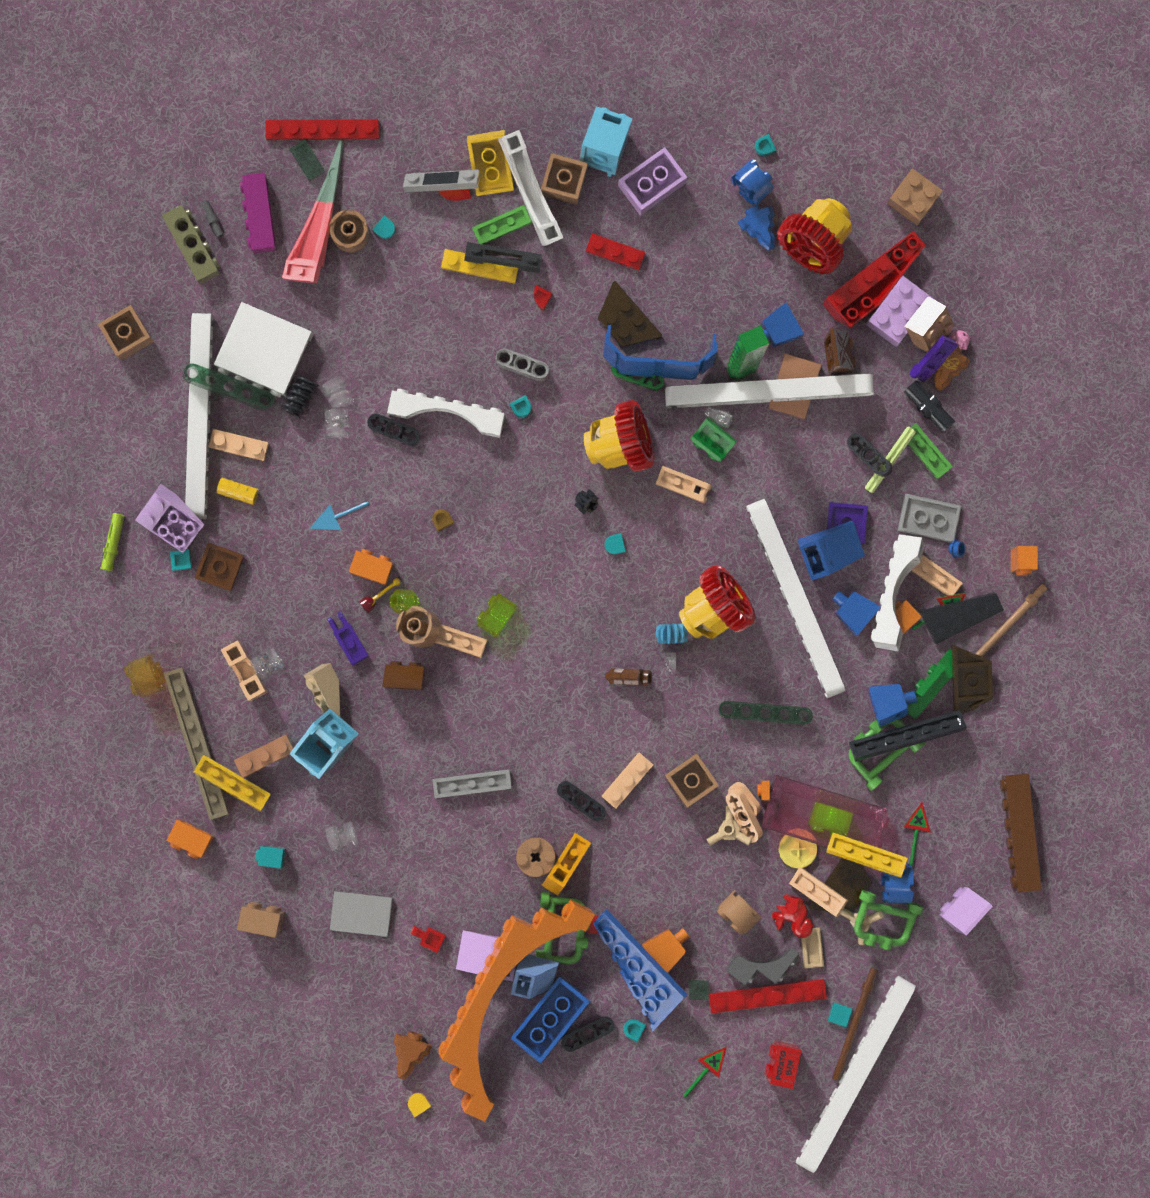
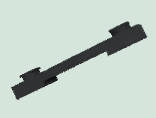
(530, 261)

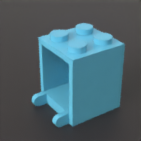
(605, 140)
(330, 731)

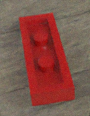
(615, 251)

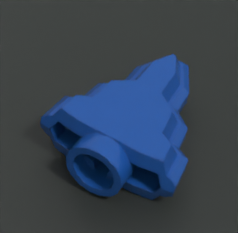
(759, 225)

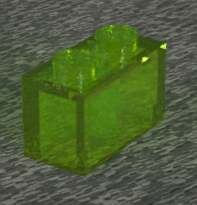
(496, 615)
(829, 819)

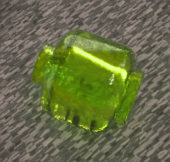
(402, 600)

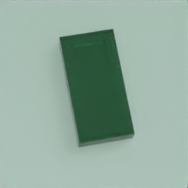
(307, 160)

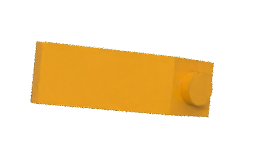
(566, 864)

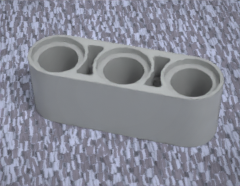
(515, 358)

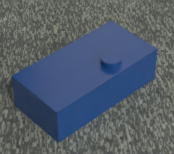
(551, 1019)

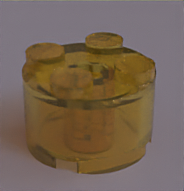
(145, 676)

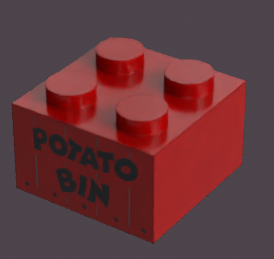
(783, 1064)

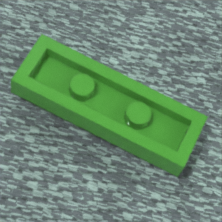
(502, 225)
(928, 453)

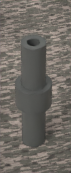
(212, 219)

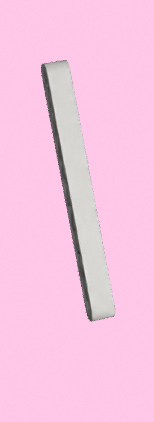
(769, 390)
(198, 417)
(796, 598)
(854, 1078)

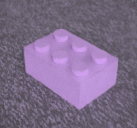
(652, 181)
(897, 310)

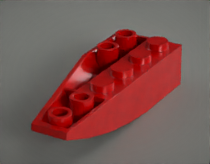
(873, 283)

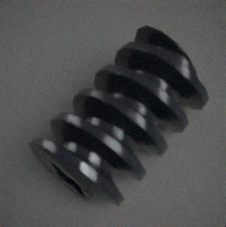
(299, 396)

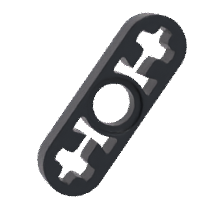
(382, 419)
(877, 454)
(590, 813)
(598, 1022)

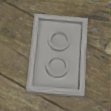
(929, 518)
(361, 913)

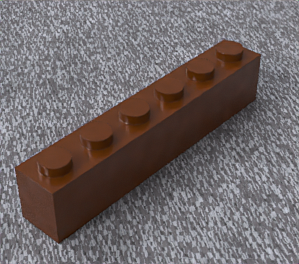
(1021, 833)

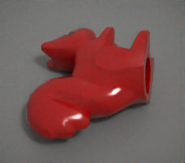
(795, 912)

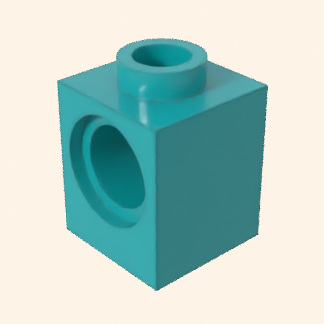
(270, 856)

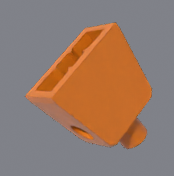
(667, 948)

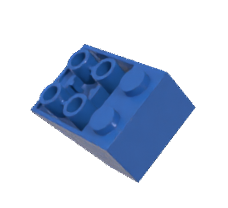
(831, 549)

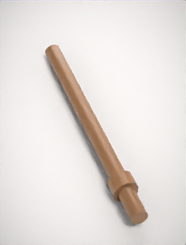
(1030, 601)

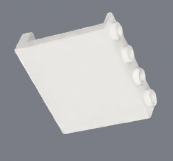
(262, 349)

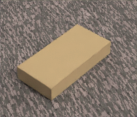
(812, 949)

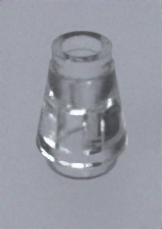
(719, 417)

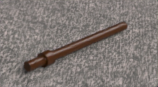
(867, 988)

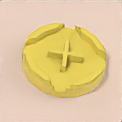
(797, 852)

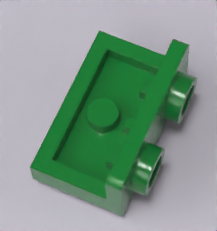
(713, 440)

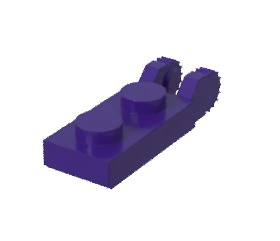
(933, 359)
(348, 640)

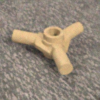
(729, 831)
(867, 921)

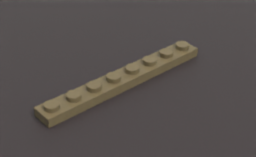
(194, 739)

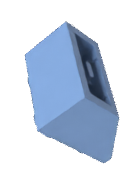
(533, 976)

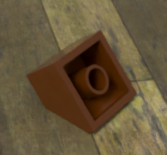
(404, 677)

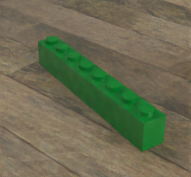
(747, 353)

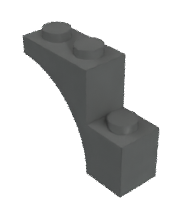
(775, 969)

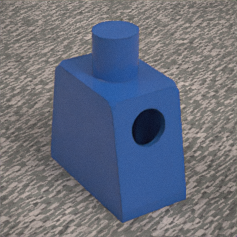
(781, 326)
(855, 611)
(890, 702)

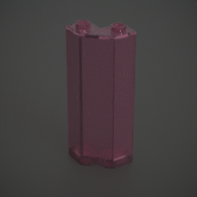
(792, 804)

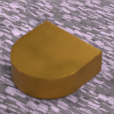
(442, 519)

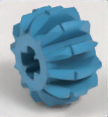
(671, 633)

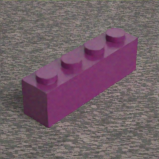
(259, 213)

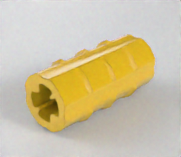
(237, 491)

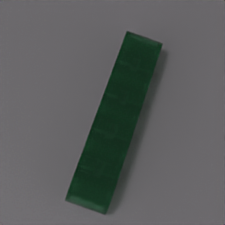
(221, 379)
(774, 712)

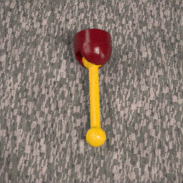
(368, 603)

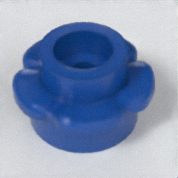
(957, 549)

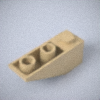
(325, 687)

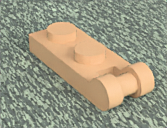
(683, 484)

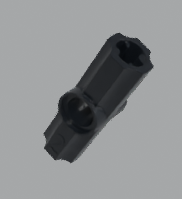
(929, 405)

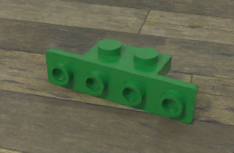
(928, 687)

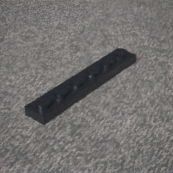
(907, 736)

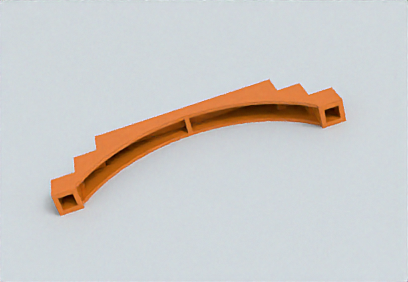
(509, 949)

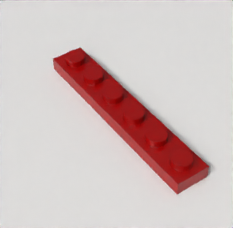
(322, 129)
(767, 996)

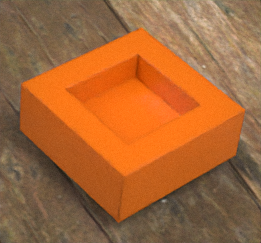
(763, 790)

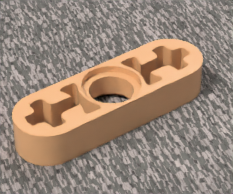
(746, 808)

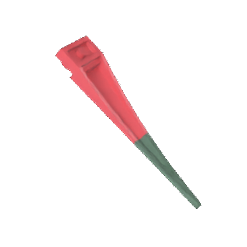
(310, 248)

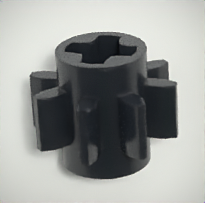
(586, 501)

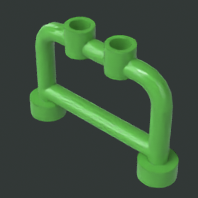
(872, 776)
(581, 941)
(886, 942)

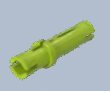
(110, 550)

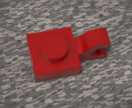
(430, 938)

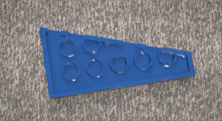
(641, 972)

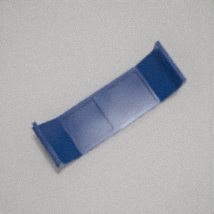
(659, 367)

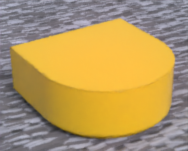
(418, 1103)

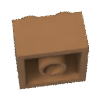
(564, 179)
(914, 196)
(929, 324)
(126, 332)
(691, 780)
(261, 920)

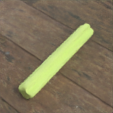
(892, 457)

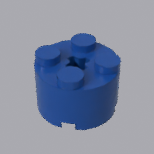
(752, 182)
(898, 889)

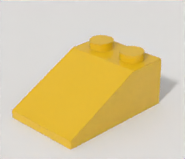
(490, 160)

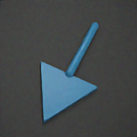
(328, 519)

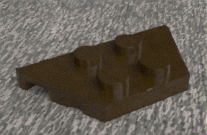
(627, 321)
(970, 680)
(848, 880)

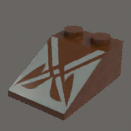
(838, 352)

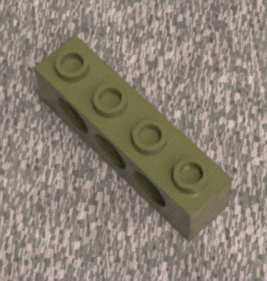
(174, 220)

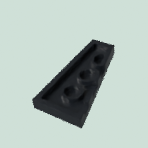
(955, 617)

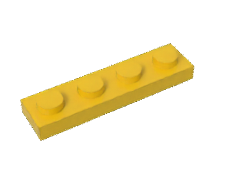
(455, 261)
(231, 783)
(866, 855)

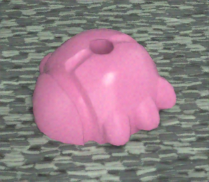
(961, 339)

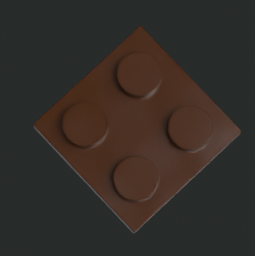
(219, 566)

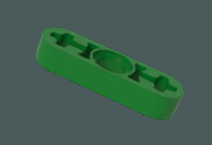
(649, 385)

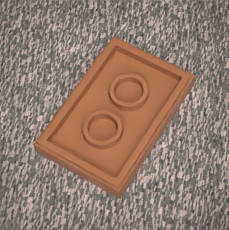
(792, 368)

